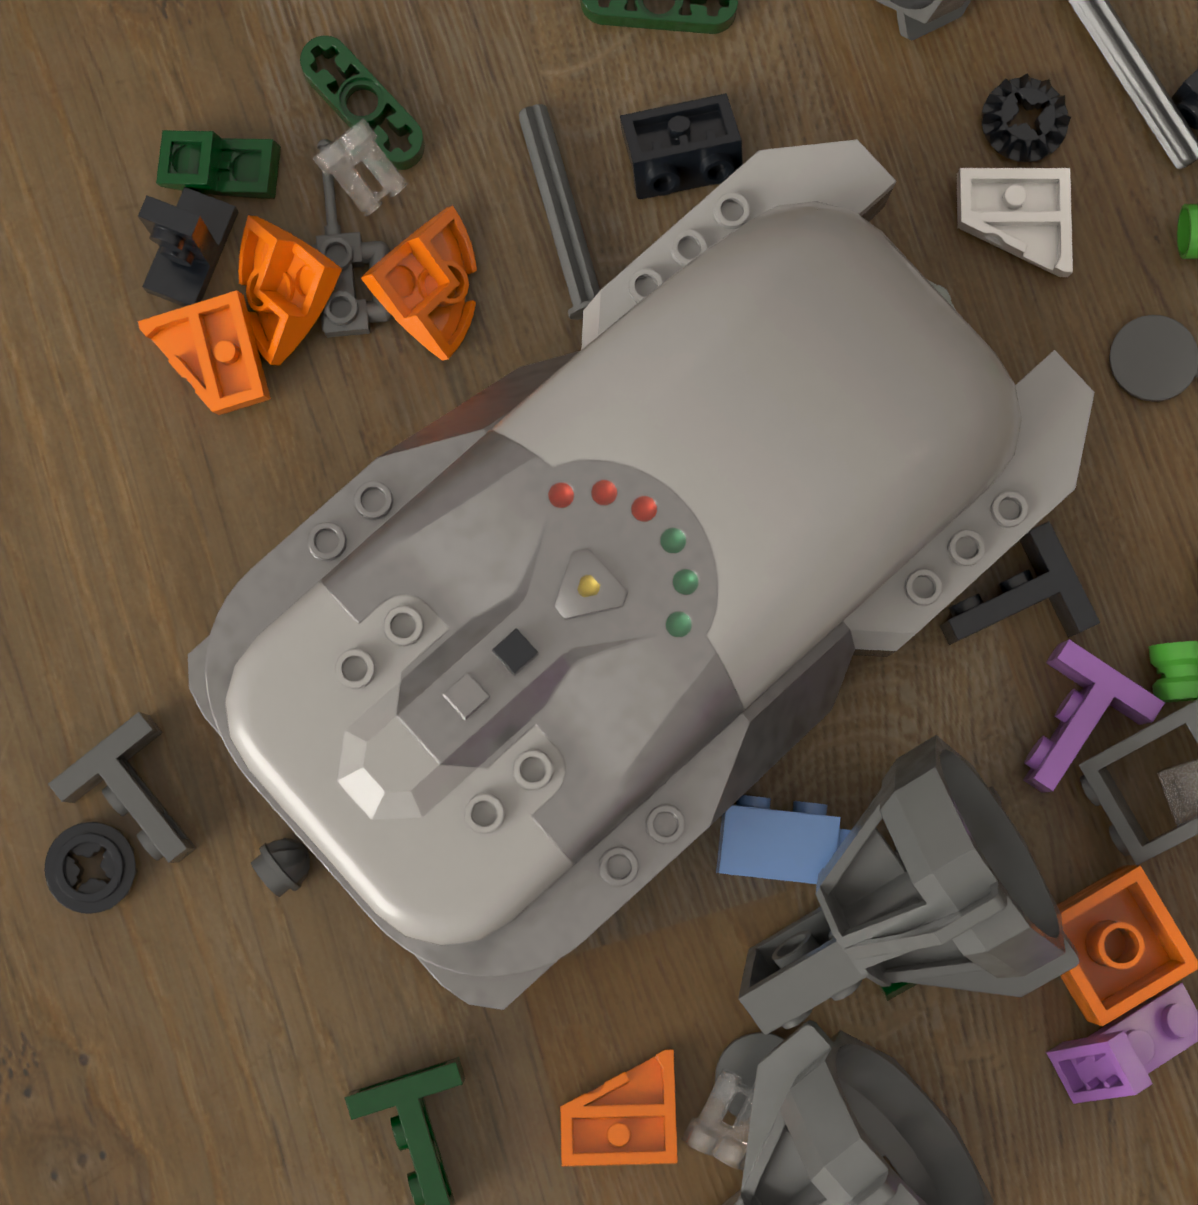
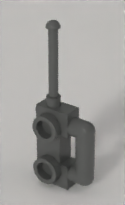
(344, 313)

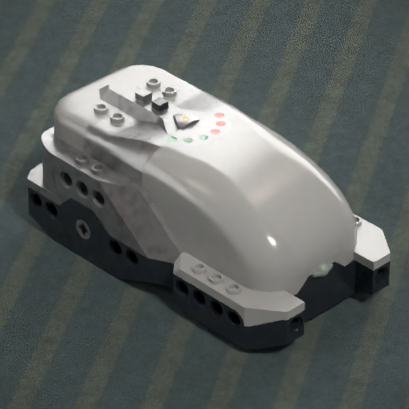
(631, 572)

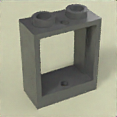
(1103, 790)

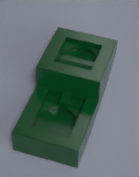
(218, 164)

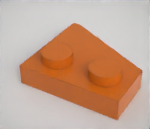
(213, 351)
(624, 1119)

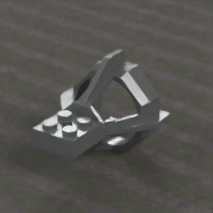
(941, 910)
(832, 1114)

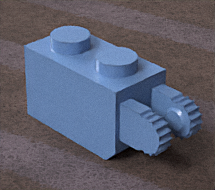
(777, 842)

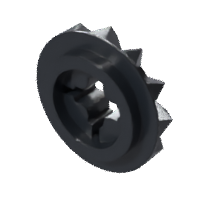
(1020, 141)
(64, 871)

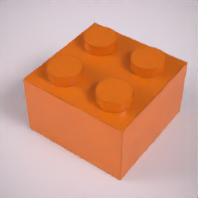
(1123, 945)

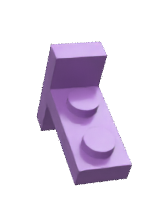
(1083, 710)
(1125, 1051)

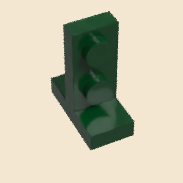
(413, 1125)

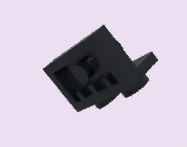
(682, 145)

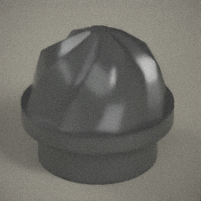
(282, 865)

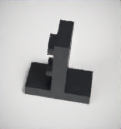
(188, 243)
(1054, 581)

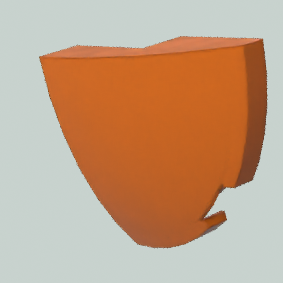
(427, 283)
(285, 286)

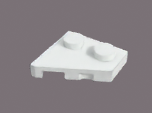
(1020, 213)

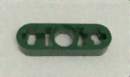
(695, 22)
(324, 84)

